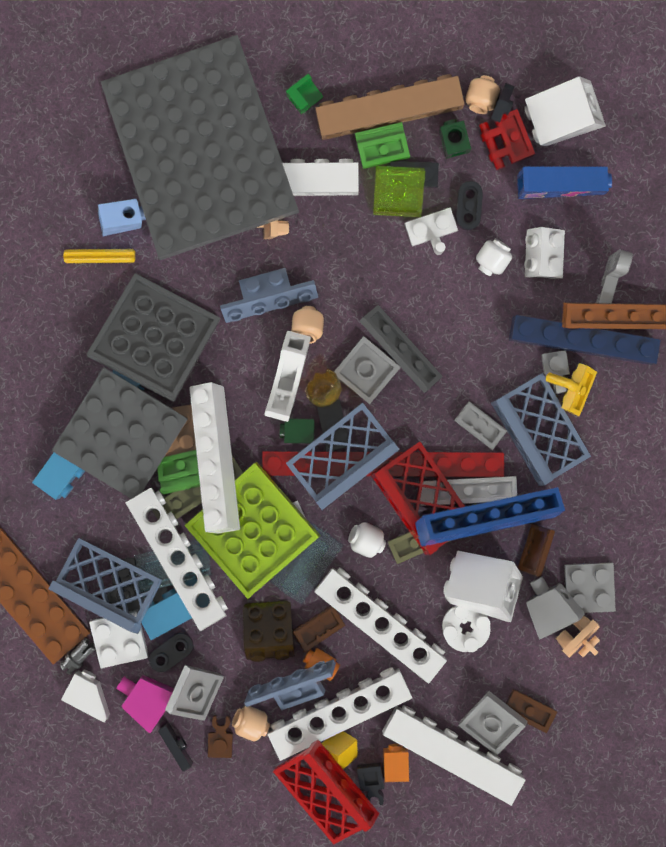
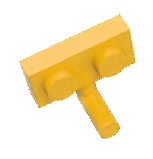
(577, 388)

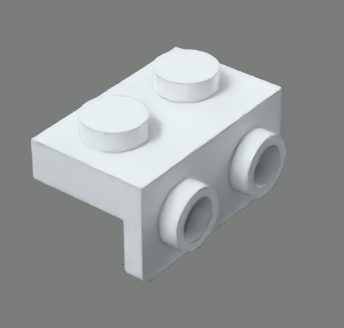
(544, 253)

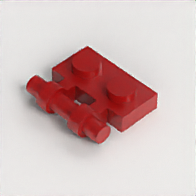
(513, 136)

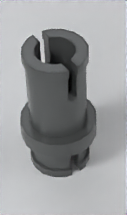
(74, 659)

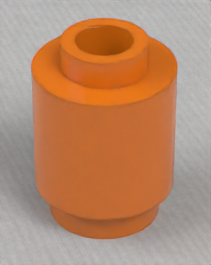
(313, 657)

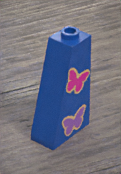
(562, 181)

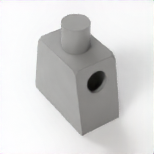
(552, 608)

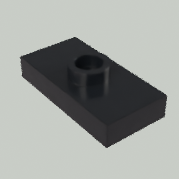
(330, 416)
(176, 746)

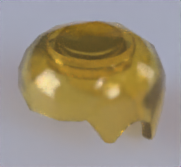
(323, 389)

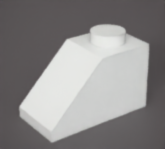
(87, 695)

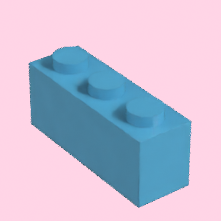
(169, 612)

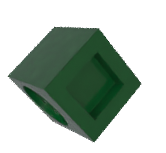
(454, 149)
(297, 431)

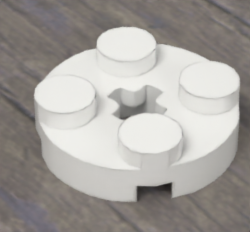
(470, 640)

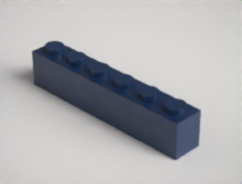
(584, 340)

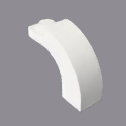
(288, 376)

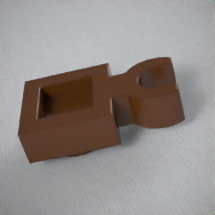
(220, 742)

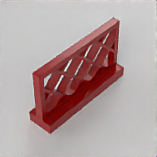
(403, 505)
(338, 785)

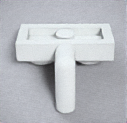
(431, 229)

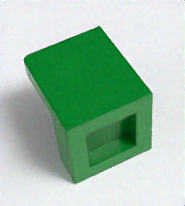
(304, 94)

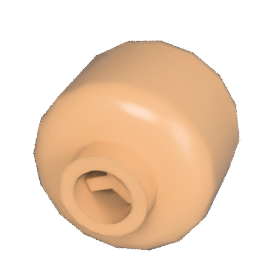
(482, 94)
(308, 322)
(250, 723)

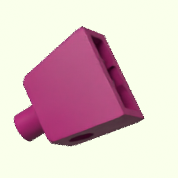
(145, 700)

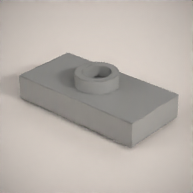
(480, 425)

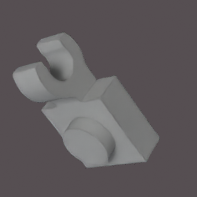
(557, 364)

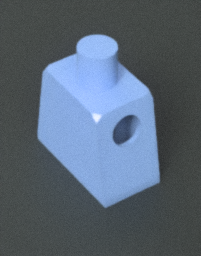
(113, 220)

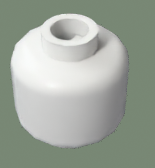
(494, 257)
(367, 539)

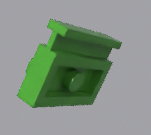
(382, 145)
(179, 472)

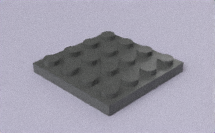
(153, 337)
(119, 434)

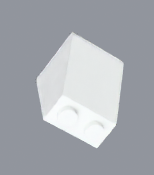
(564, 111)
(483, 585)

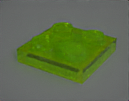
(398, 191)

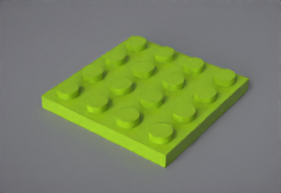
(268, 536)

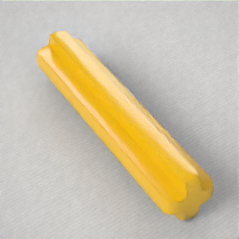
(99, 256)

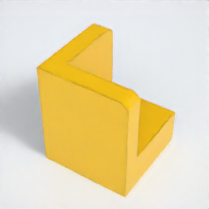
(342, 748)

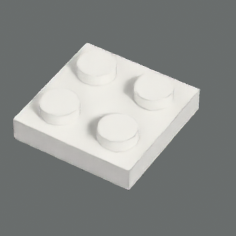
(116, 644)

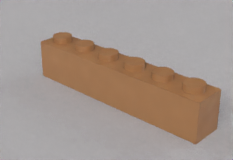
(389, 107)

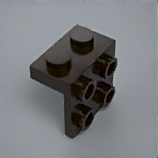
(268, 631)

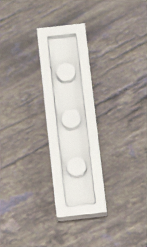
(473, 490)

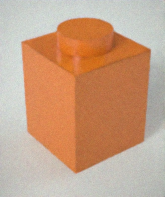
(396, 763)

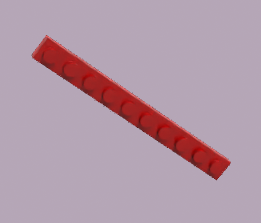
(450, 463)

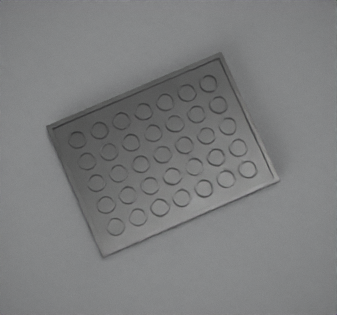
(199, 147)

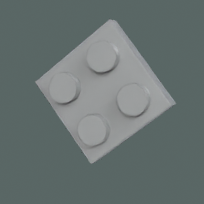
(366, 370)
(591, 586)
(194, 693)
(493, 723)

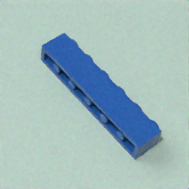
(489, 516)

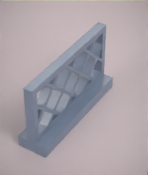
(526, 444)
(356, 472)
(102, 606)

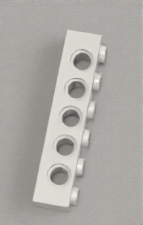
(140, 508)
(425, 667)
(287, 746)

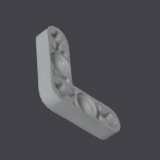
(616, 267)

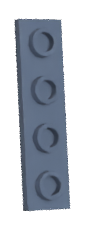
(267, 293)
(294, 688)

